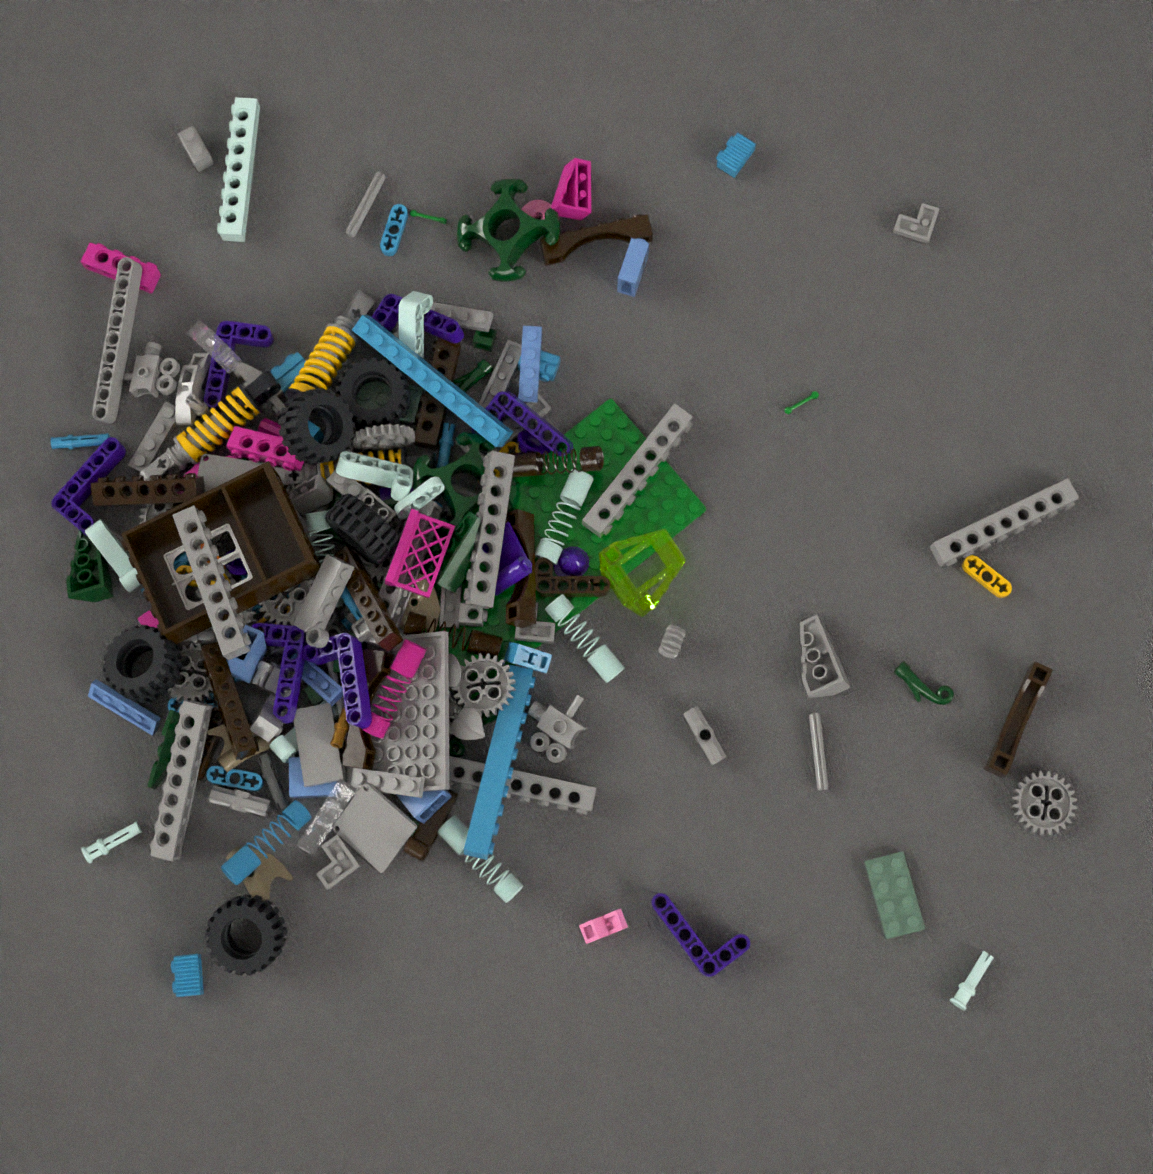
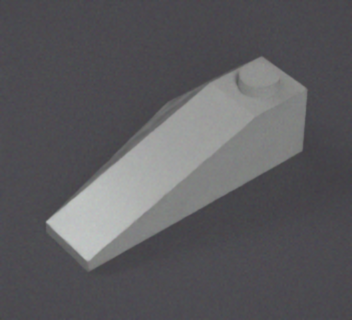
(821, 666)

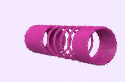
(406, 664)

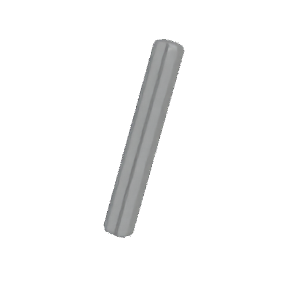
(365, 204)
(818, 751)

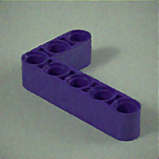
(388, 314)
(231, 339)
(524, 421)
(79, 481)
(287, 666)
(348, 672)
(694, 940)

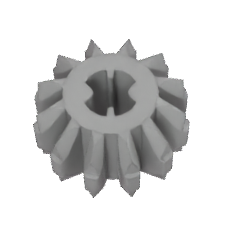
(672, 641)

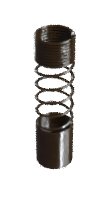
(532, 463)
(479, 642)

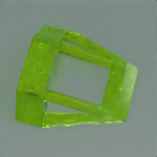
(638, 598)

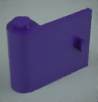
(513, 561)

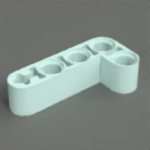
(412, 320)
(377, 472)
(114, 554)
(287, 745)

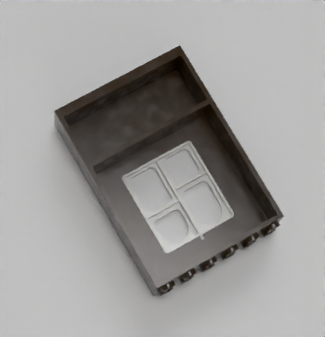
(265, 537)

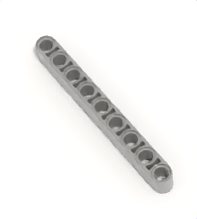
(120, 349)

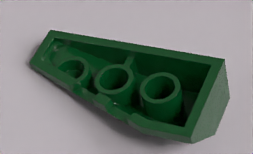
(457, 554)
(89, 573)
(159, 768)

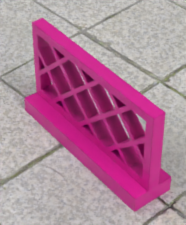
(403, 548)

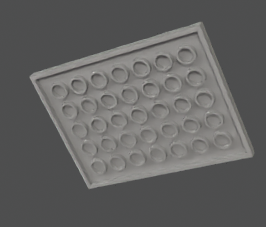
(419, 730)

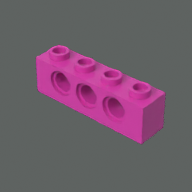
(97, 252)
(259, 442)

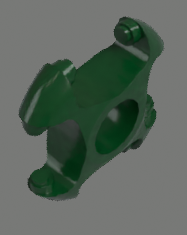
(511, 249)
(468, 463)

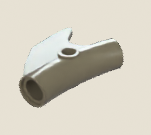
(426, 606)
(227, 756)
(264, 874)

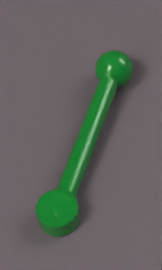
(413, 213)
(814, 395)

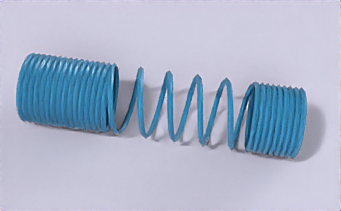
(246, 861)

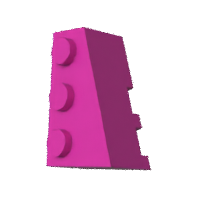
(574, 190)

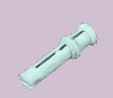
(103, 849)
(967, 988)

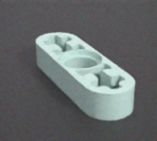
(427, 490)

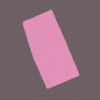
(603, 926)

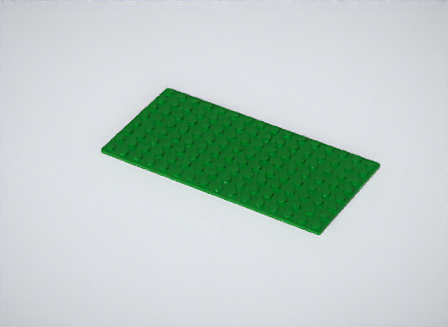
(661, 505)

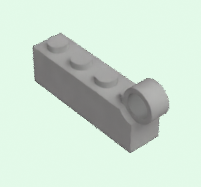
(323, 599)

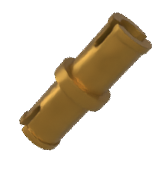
(341, 729)

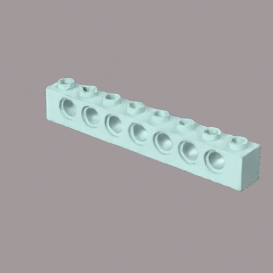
(237, 230)

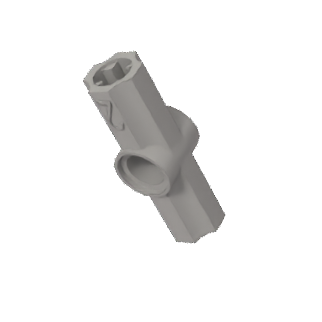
(698, 724)
(240, 801)

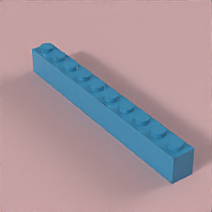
(432, 381)
(498, 767)

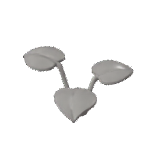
(467, 721)

